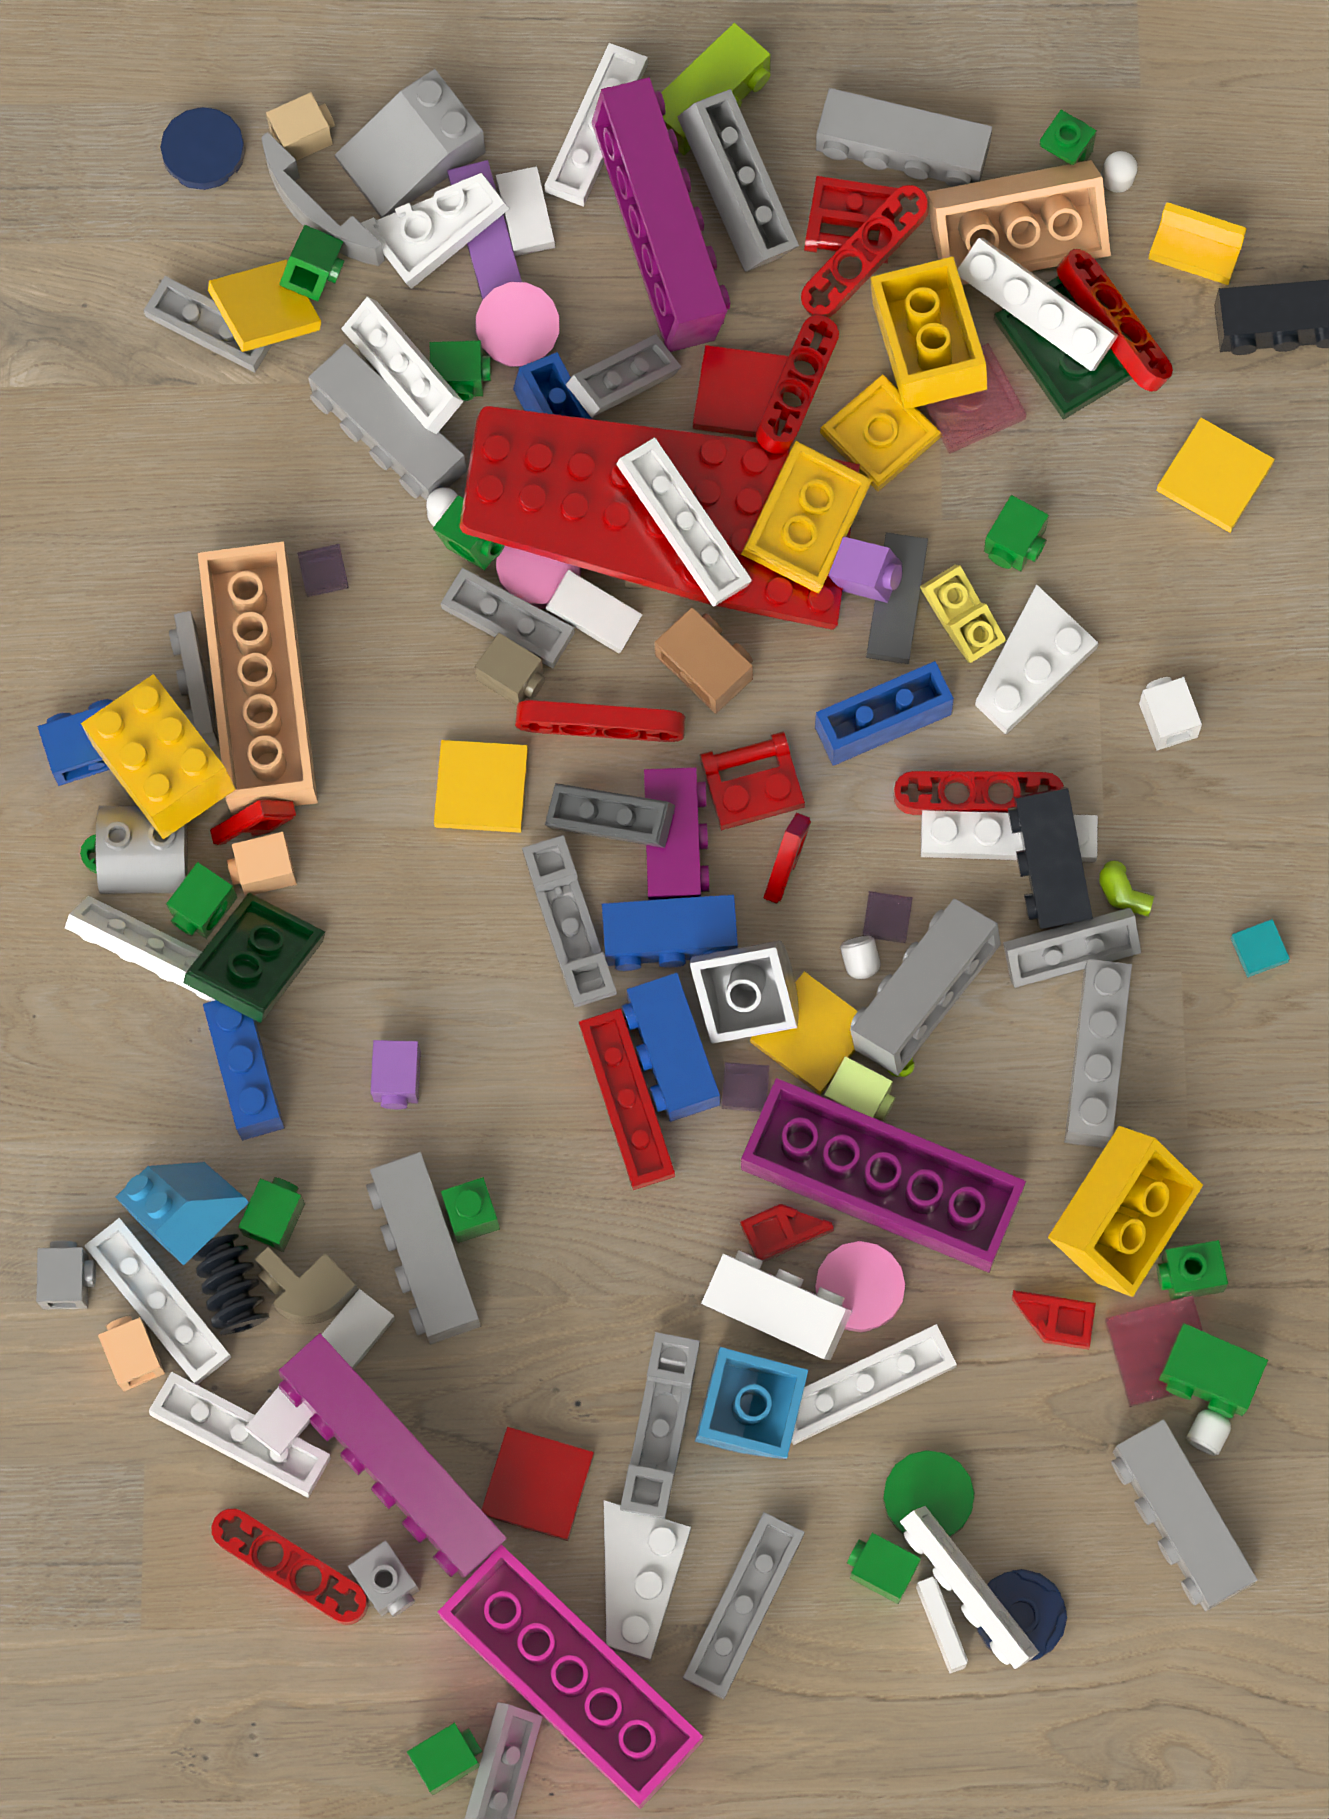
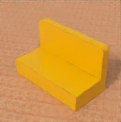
(1197, 243)

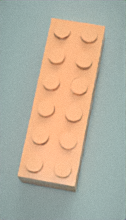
(257, 675)

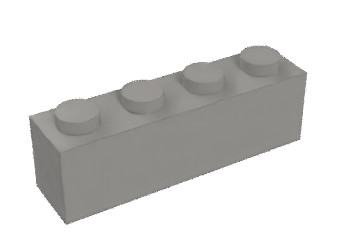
(902, 138)
(737, 180)
(385, 424)
(924, 986)
(1098, 1053)
(424, 1247)
(1183, 1515)

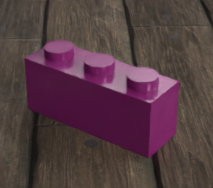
(676, 868)

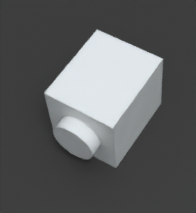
(1169, 712)

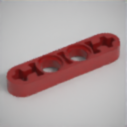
(859, 247)
(1142, 356)
(797, 383)
(600, 721)
(976, 782)
(287, 1570)

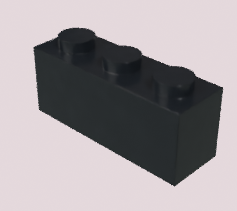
(1273, 316)
(1050, 858)

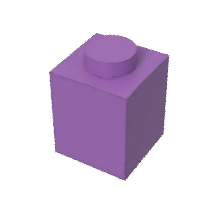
(866, 569)
(395, 1073)

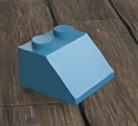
(181, 1205)
(751, 1404)

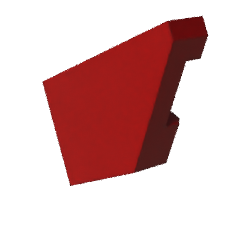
(255, 819)
(787, 857)
(781, 1231)
(1057, 1318)

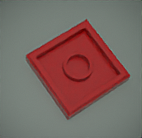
(735, 390)
(537, 1483)

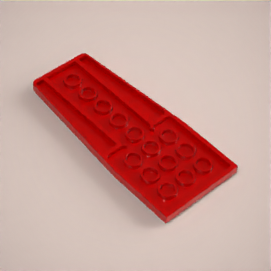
(558, 494)

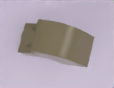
(311, 1297)

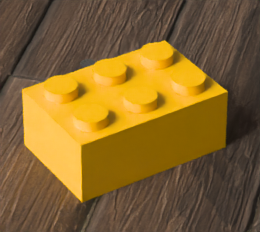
(929, 333)
(158, 756)
(1125, 1211)

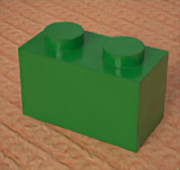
(1212, 1371)

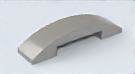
(358, 241)
(568, 921)
(660, 1425)

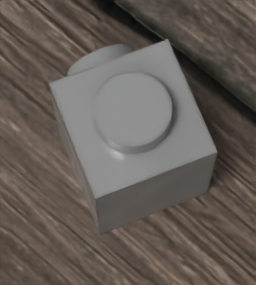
(64, 1276)
(384, 1580)

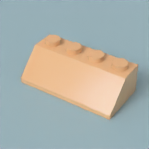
(1024, 215)

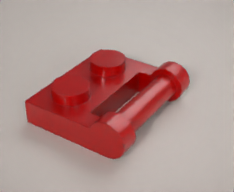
(846, 205)
(756, 794)

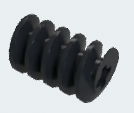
(228, 1286)

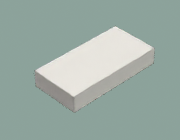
(528, 214)
(593, 611)
(942, 1624)

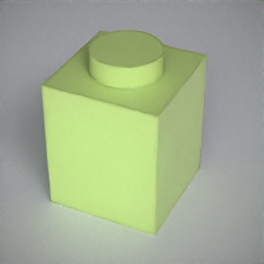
(861, 1090)

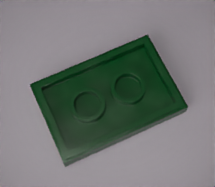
(1059, 375)
(254, 957)

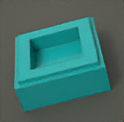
(1260, 948)

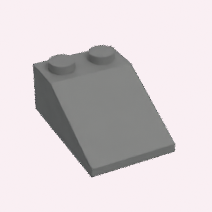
(411, 144)

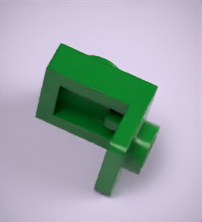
(1069, 138)

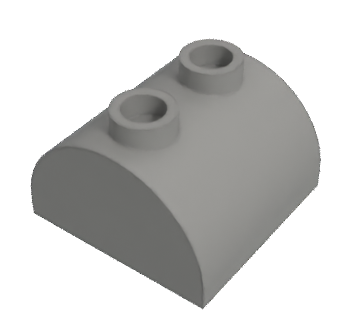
(134, 855)
(746, 991)

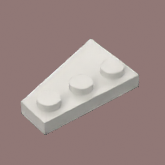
(433, 230)
(1034, 661)
(639, 1576)

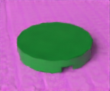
(933, 1482)

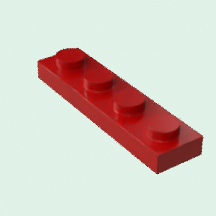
(627, 1099)

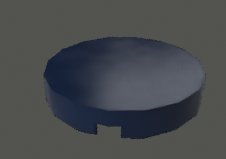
(202, 148)
(1033, 1605)

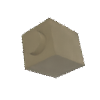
(510, 670)

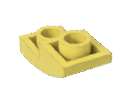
(962, 613)

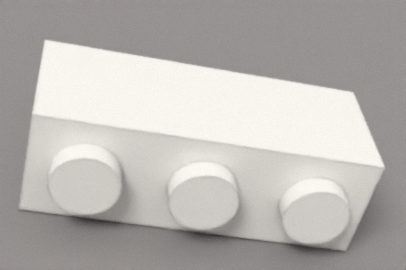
(777, 1304)

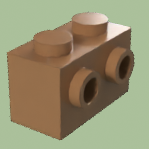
(705, 659)

